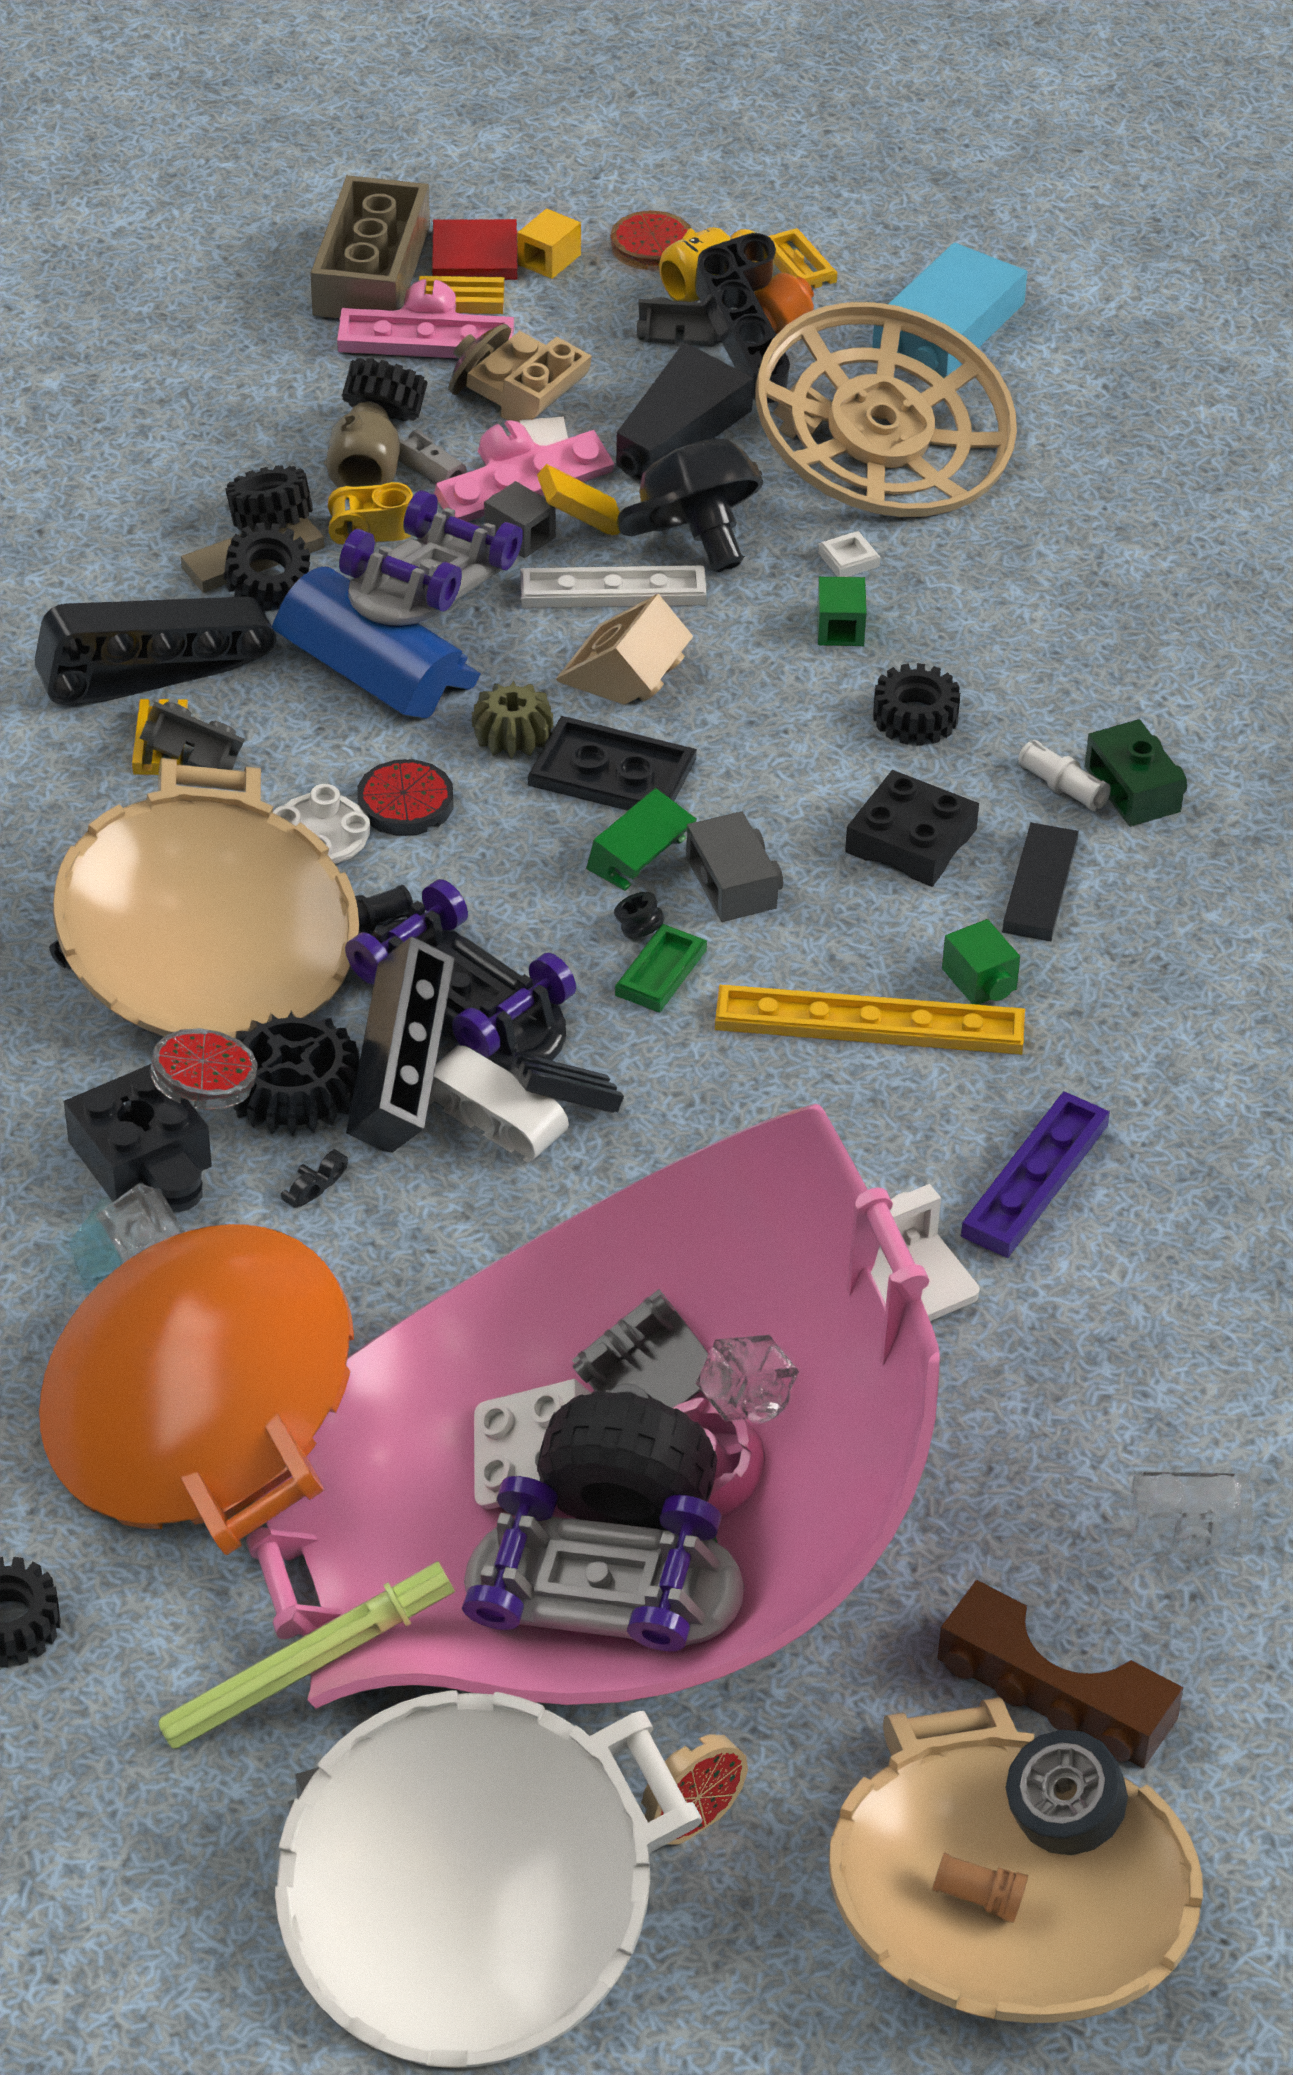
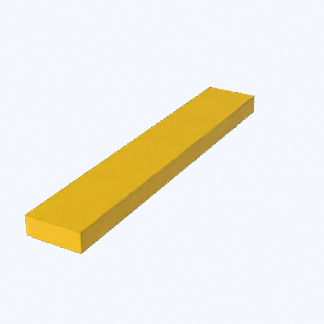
(870, 1019)

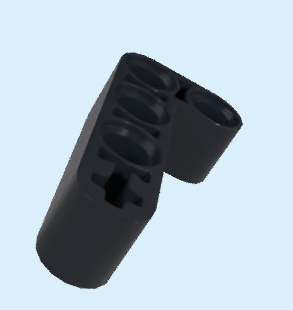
(735, 288)

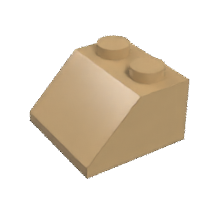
(629, 653)

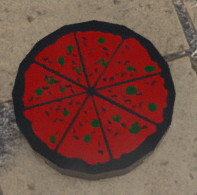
(405, 797)

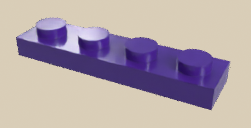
(1035, 1174)

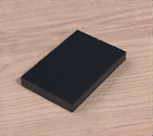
(609, 764)

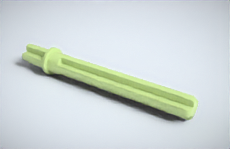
(306, 1655)

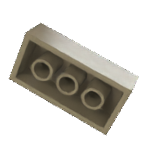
(370, 246)

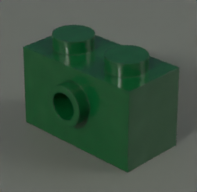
(1138, 770)

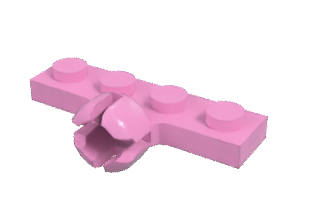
(421, 328)
(520, 460)

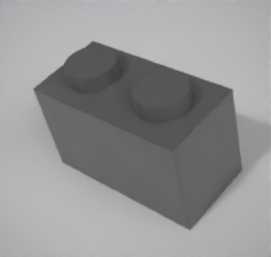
(733, 866)

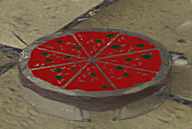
(203, 1068)

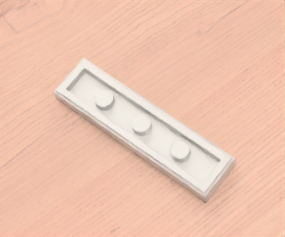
(611, 586)

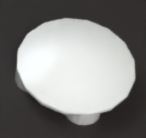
(332, 818)

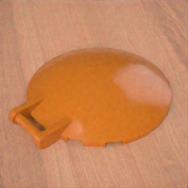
(199, 1382)

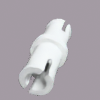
(1064, 775)

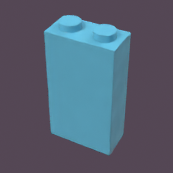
(964, 292)

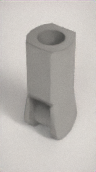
(429, 459)

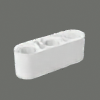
(496, 1102)

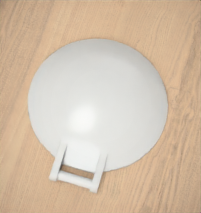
(471, 1874)

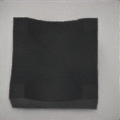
(912, 827)

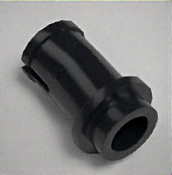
(383, 907)

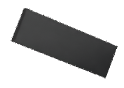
(1040, 882)

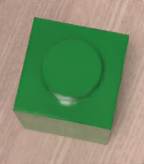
(841, 611)
(981, 962)

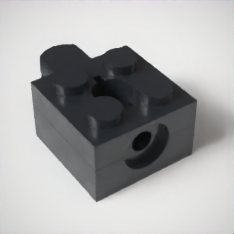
(140, 1142)

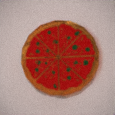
(644, 235)

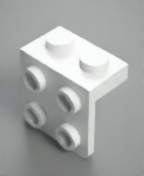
(918, 1221)
(511, 1435)

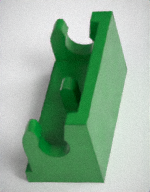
(638, 838)

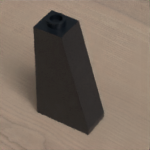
(686, 404)

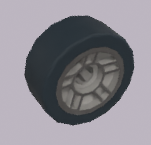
(1054, 1765)

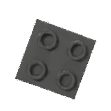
(647, 1350)

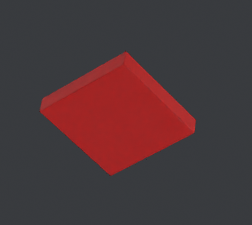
(475, 248)

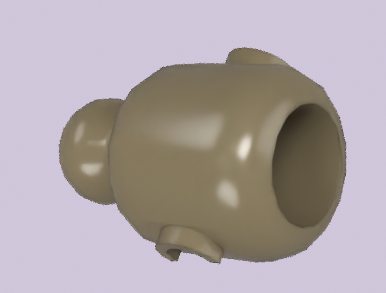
(363, 448)

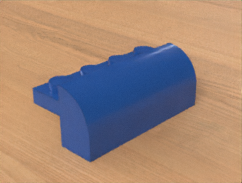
(394, 663)

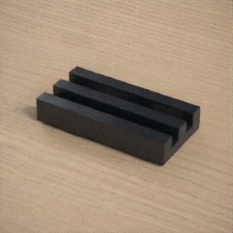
(566, 1082)

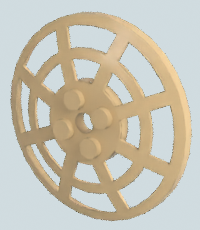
(885, 398)

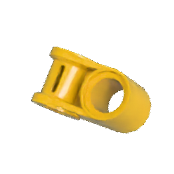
(372, 509)

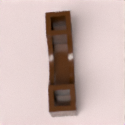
(1121, 1707)

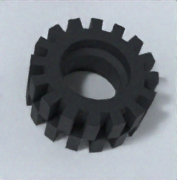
(388, 385)
(269, 497)
(270, 546)
(911, 721)
(42, 1616)

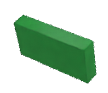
(660, 968)

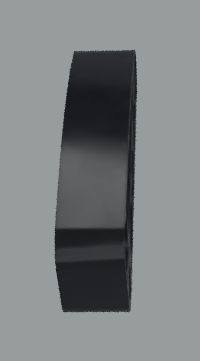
(141, 646)

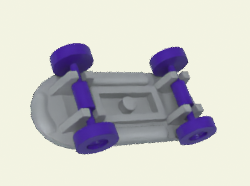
(424, 573)
(603, 1575)

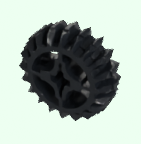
(291, 1081)

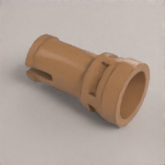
(995, 1890)

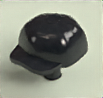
(697, 489)

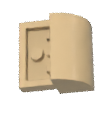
(528, 375)

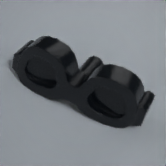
(313, 1183)

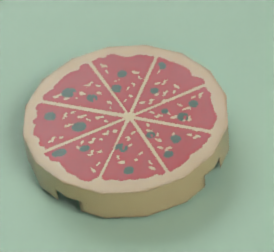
(707, 1777)

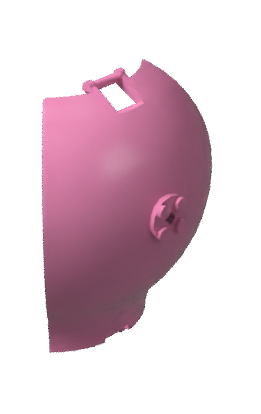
(742, 1243)

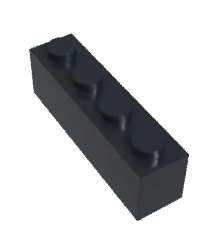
(400, 1045)

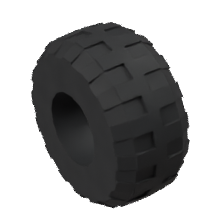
(623, 1458)

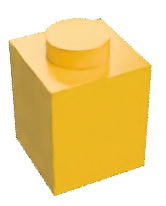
(549, 243)

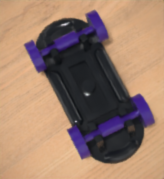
(487, 1001)

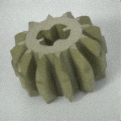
(512, 719)

